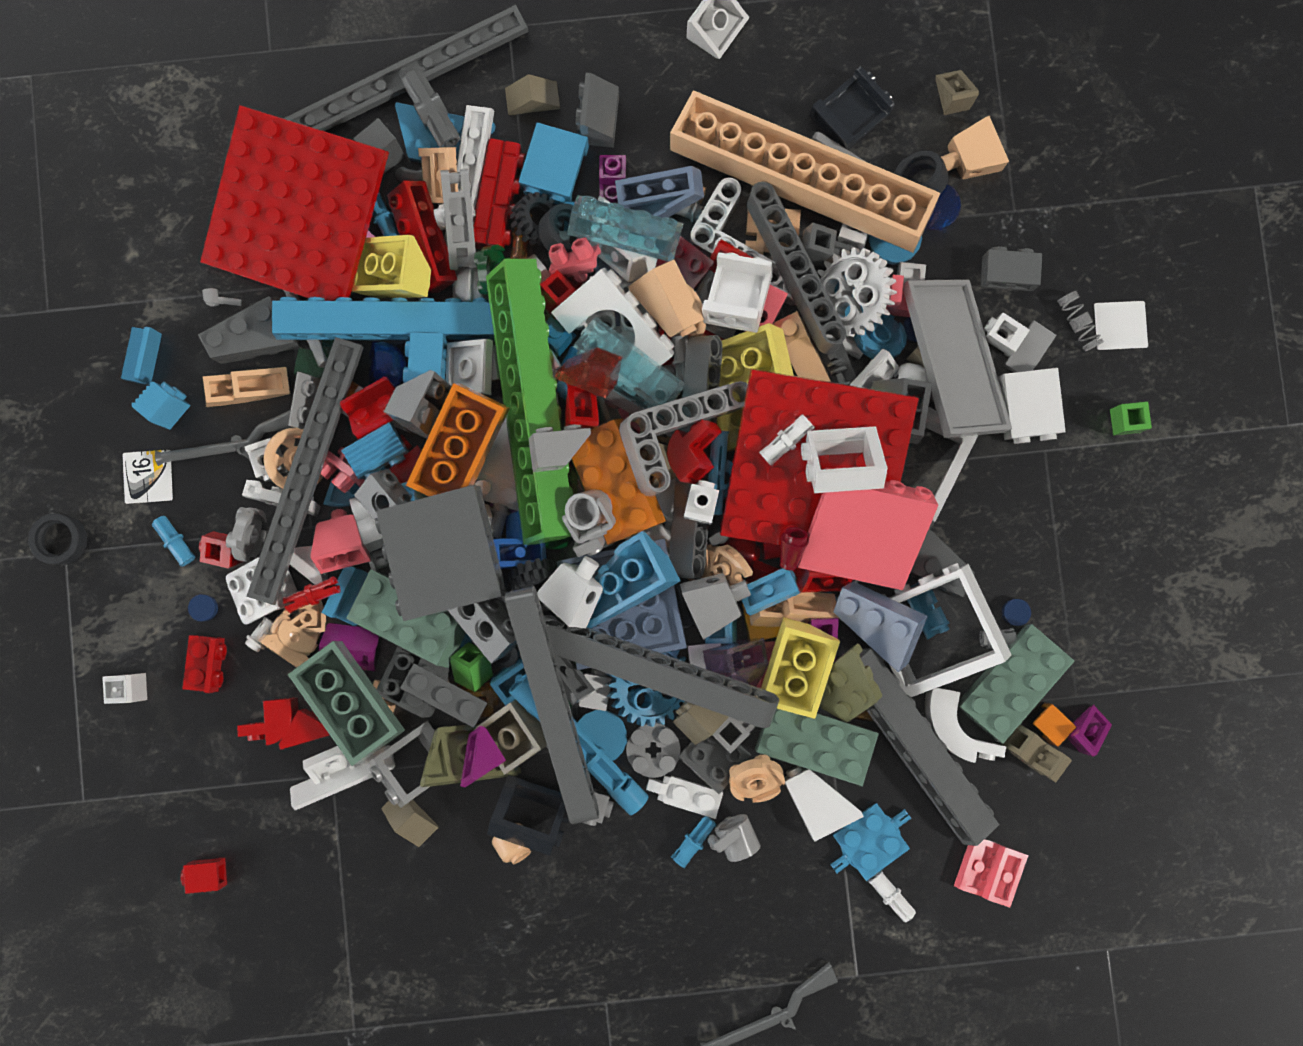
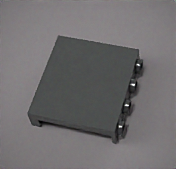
(440, 552)

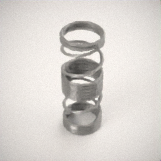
(1079, 322)

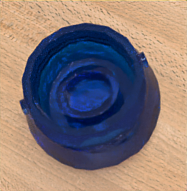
(946, 209)

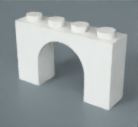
(604, 293)

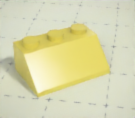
(392, 268)
(800, 667)

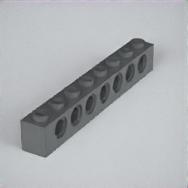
(483, 621)

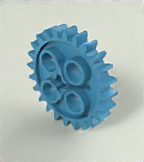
(654, 705)

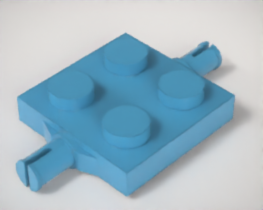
(871, 842)

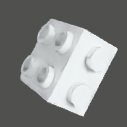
(249, 608)

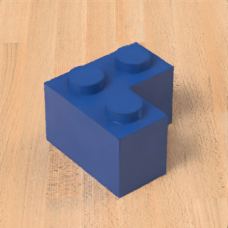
(512, 550)

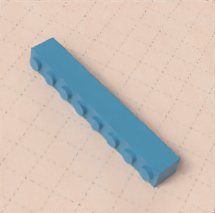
(380, 319)

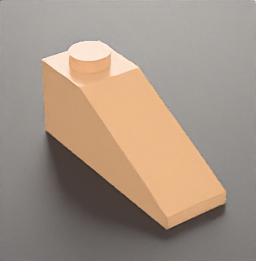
(802, 348)

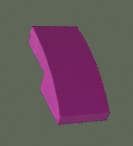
(611, 169)

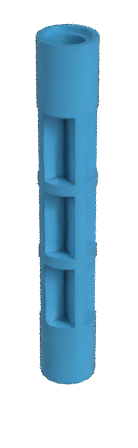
(618, 784)

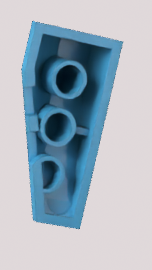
(631, 577)

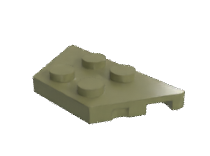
(850, 687)
(447, 757)

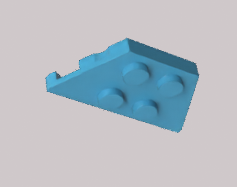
(419, 136)

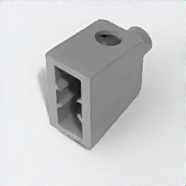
(713, 602)

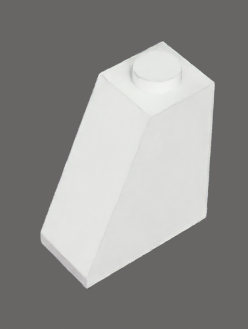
(818, 803)

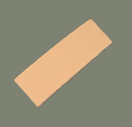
(245, 386)
(797, 608)

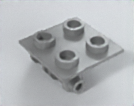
(303, 398)

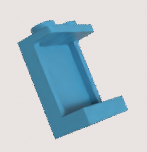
(553, 163)

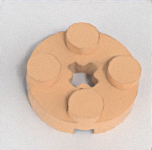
(761, 768)

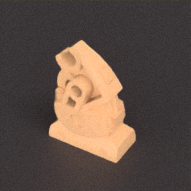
(726, 561)
(296, 636)

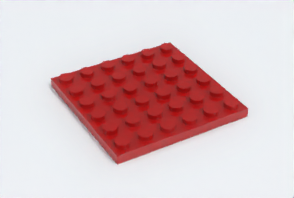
(293, 206)
(770, 498)

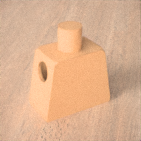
(976, 151)

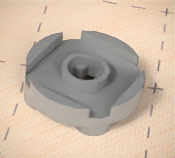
(247, 534)
(664, 760)

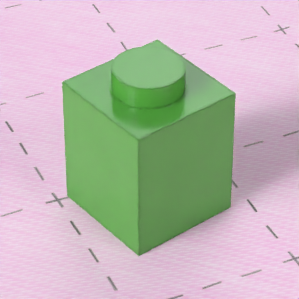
(1130, 418)
(470, 667)

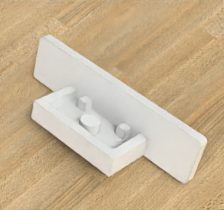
(330, 774)

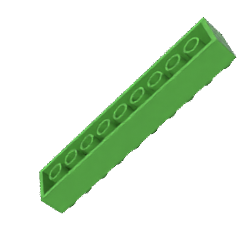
(529, 393)

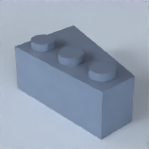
(661, 192)
(881, 623)

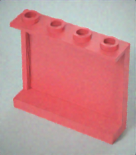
(870, 533)

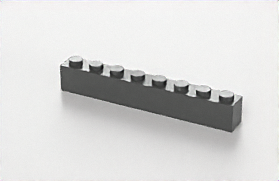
(927, 757)

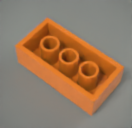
(458, 442)
(606, 467)

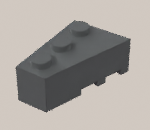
(245, 335)
(934, 557)

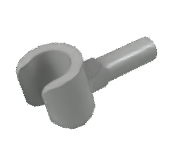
(212, 299)

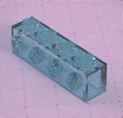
(624, 228)
(638, 371)

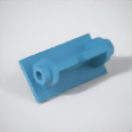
(936, 620)

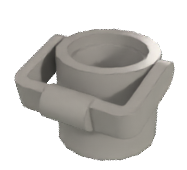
(589, 511)
(735, 837)

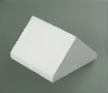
(716, 25)

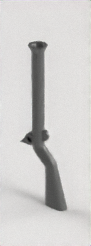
(236, 444)
(821, 979)

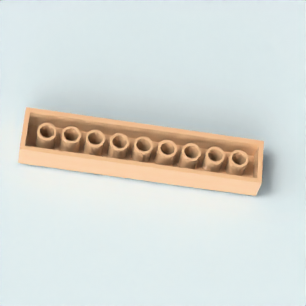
(803, 171)

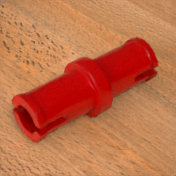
(311, 594)

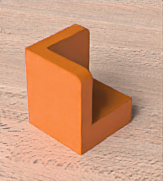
(1053, 725)

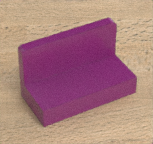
(358, 641)

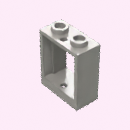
(381, 772)

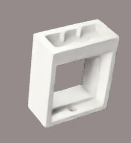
(842, 442)

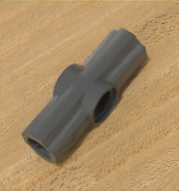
(430, 109)

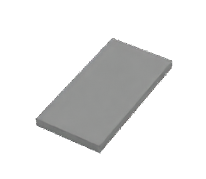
(956, 357)

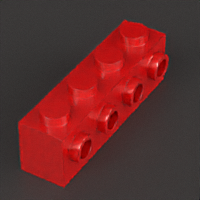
(415, 217)

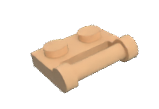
(432, 162)

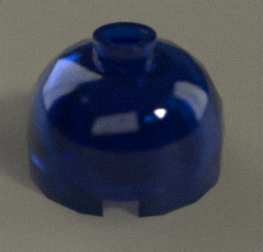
(386, 361)

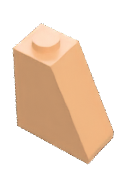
(668, 299)

